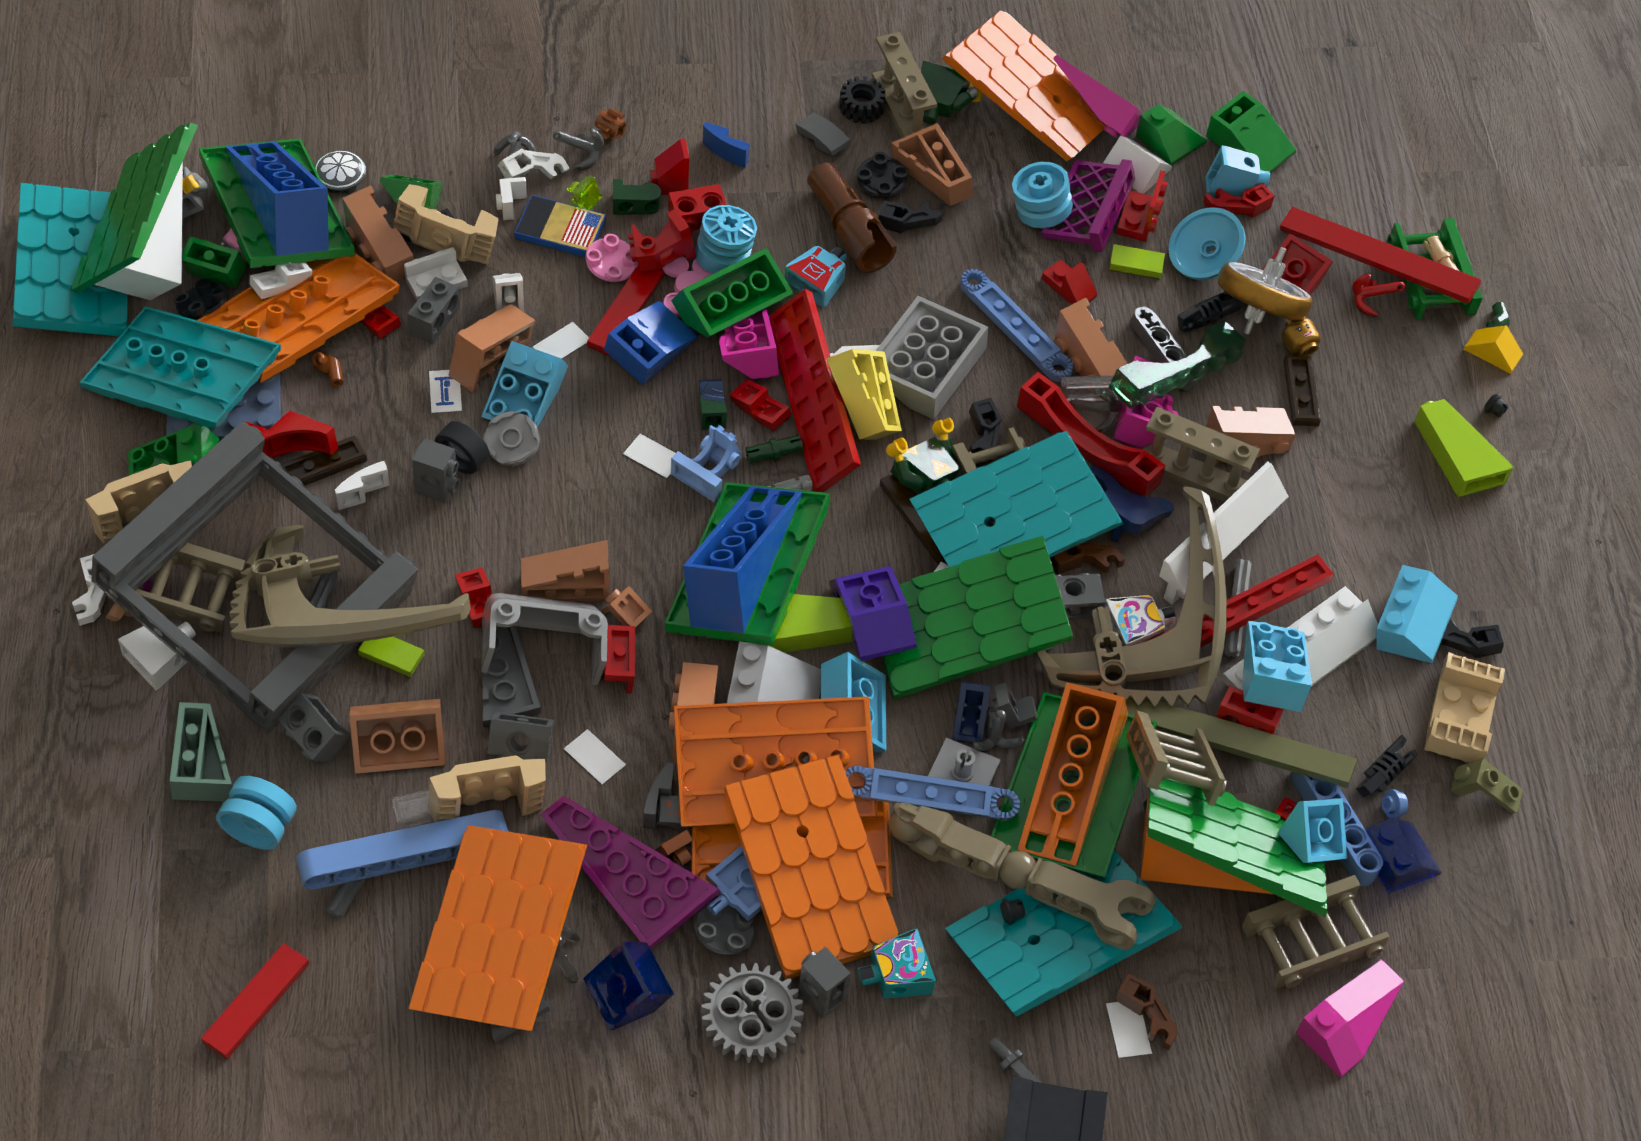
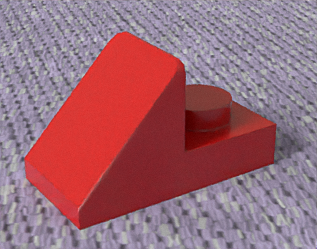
(1070, 282)

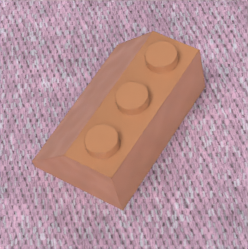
(397, 736)

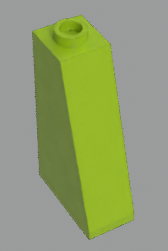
(1460, 449)
(813, 624)

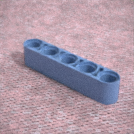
(1364, 850)

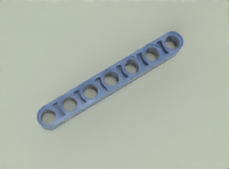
(390, 851)

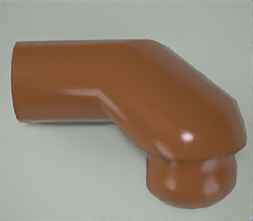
(330, 366)

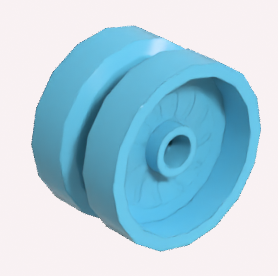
(1042, 194)
(256, 812)

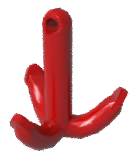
(1368, 287)

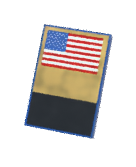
(559, 225)

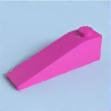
(751, 347)
(1349, 1018)

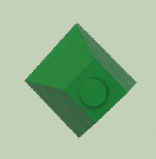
(1168, 134)
(396, 185)

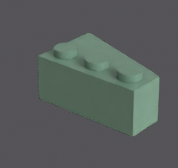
(198, 758)

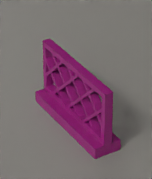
(1108, 205)

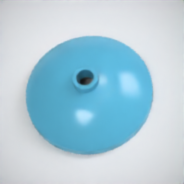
(1199, 235)

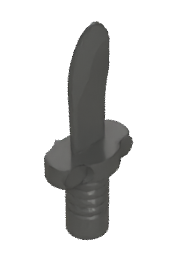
(1011, 1059)

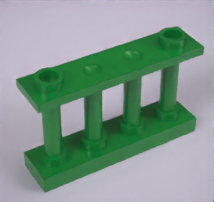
(1452, 242)

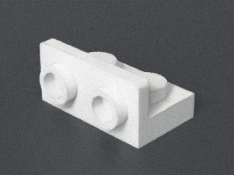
(441, 264)

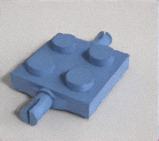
(736, 886)

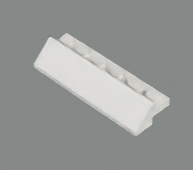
(1234, 523)
(1332, 635)

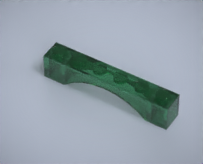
(1142, 381)

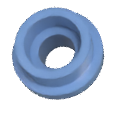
(1394, 803)

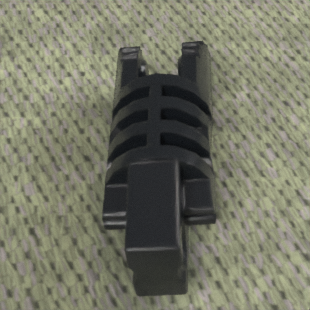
(1208, 311)
(1386, 768)

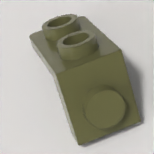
(1485, 777)

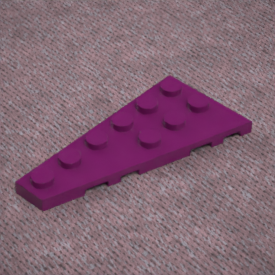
(636, 880)

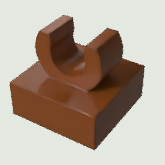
(676, 848)

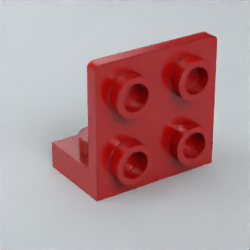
(1139, 212)

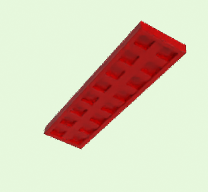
(813, 392)

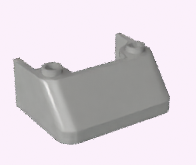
(546, 614)

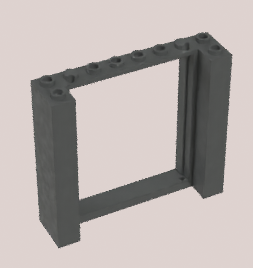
(185, 511)

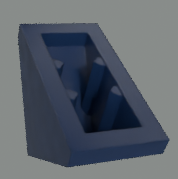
(971, 712)

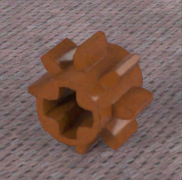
(610, 124)

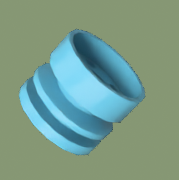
(724, 237)

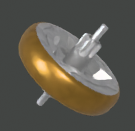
(1264, 291)

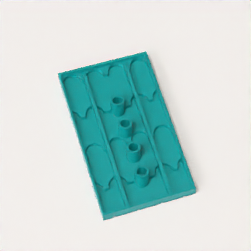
(51, 239)
(180, 367)
(1027, 495)
(1047, 946)

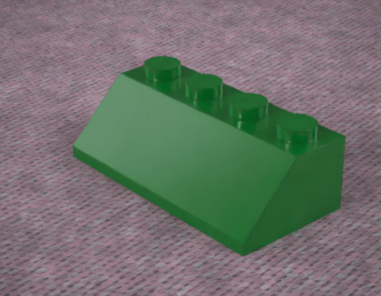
(732, 294)

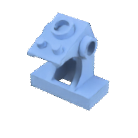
(717, 447)

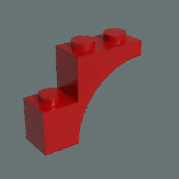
(297, 433)

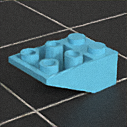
(525, 383)
(1275, 666)

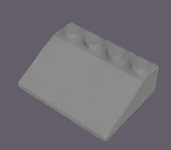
(931, 354)
(772, 676)

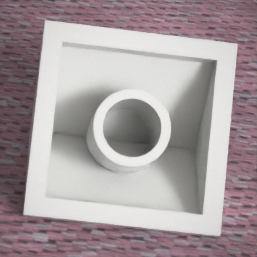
(1145, 163)

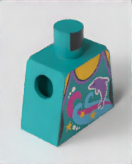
(899, 967)

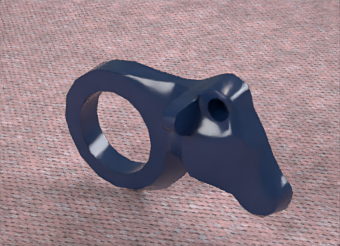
(1135, 510)

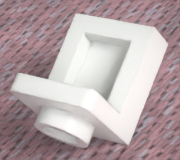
(510, 189)

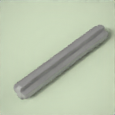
(1240, 584)

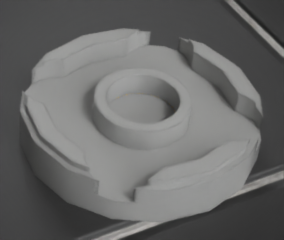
(512, 438)

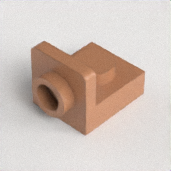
(626, 607)

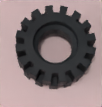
(862, 89)

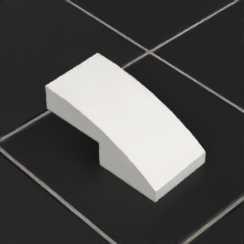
(280, 280)
(353, 489)

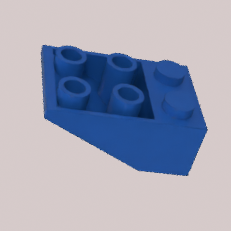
(648, 341)

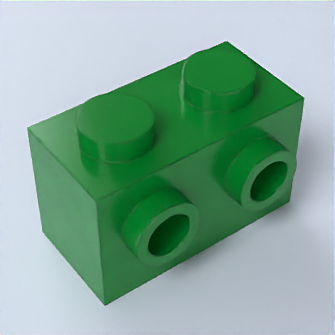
(213, 262)

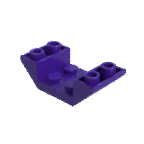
(876, 612)

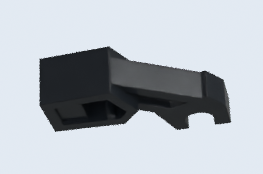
(899, 217)
(979, 413)
(1468, 642)

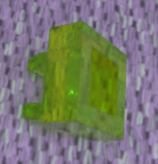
(585, 193)

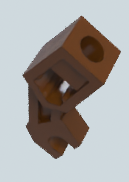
(1087, 552)
(1154, 1009)

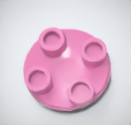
(610, 259)

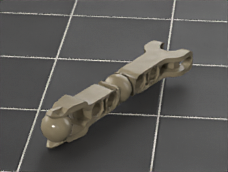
(1099, 903)

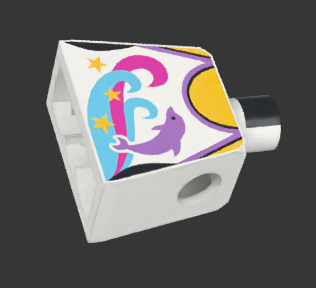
(1138, 618)

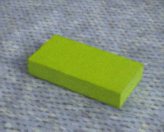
(1137, 261)
(393, 654)

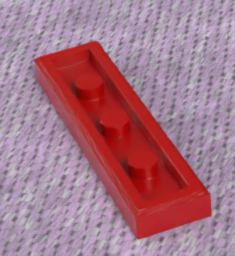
(255, 1001)

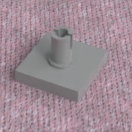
(964, 764)

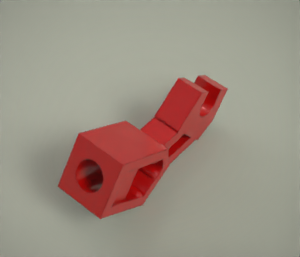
(1251, 202)

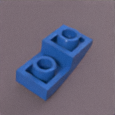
(718, 141)

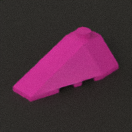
(1111, 109)
(1133, 422)

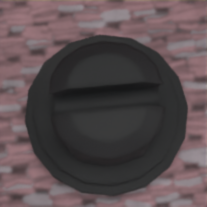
(1496, 405)
(1012, 910)

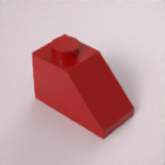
(672, 168)

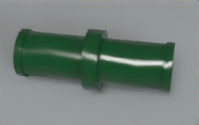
(774, 449)

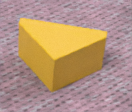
(1496, 347)

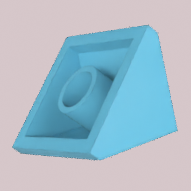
(1316, 830)

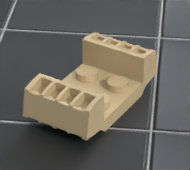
(441, 232)
(129, 497)
(1463, 708)
(486, 781)

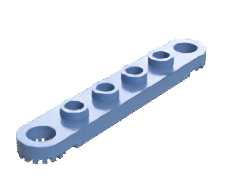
(1016, 325)
(933, 793)

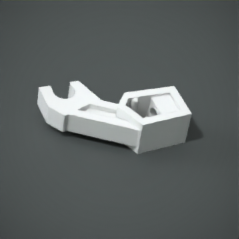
(543, 161)
(92, 600)

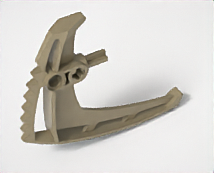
(297, 622)
(1168, 654)

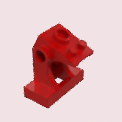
(665, 248)

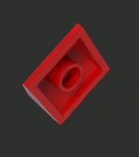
(1303, 264)

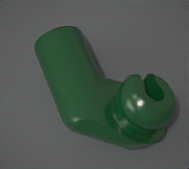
(1501, 316)

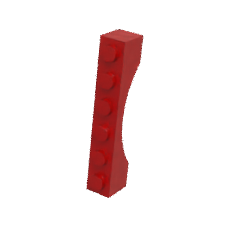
(1129, 466)

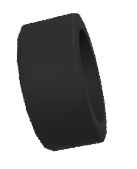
(468, 445)

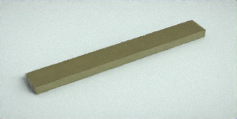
(1251, 743)

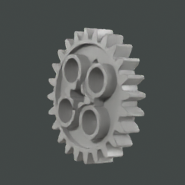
(730, 1027)

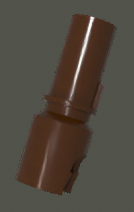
(854, 223)

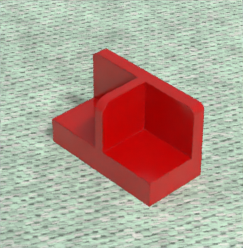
(620, 655)

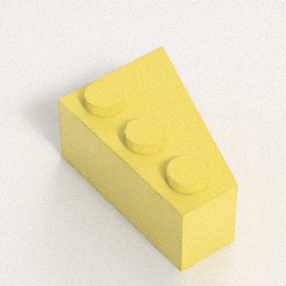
(867, 392)

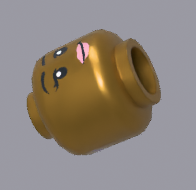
(1301, 337)

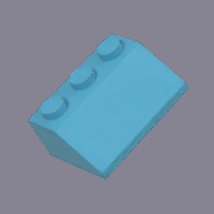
(1415, 615)
(850, 677)

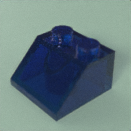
(1403, 854)
(628, 984)

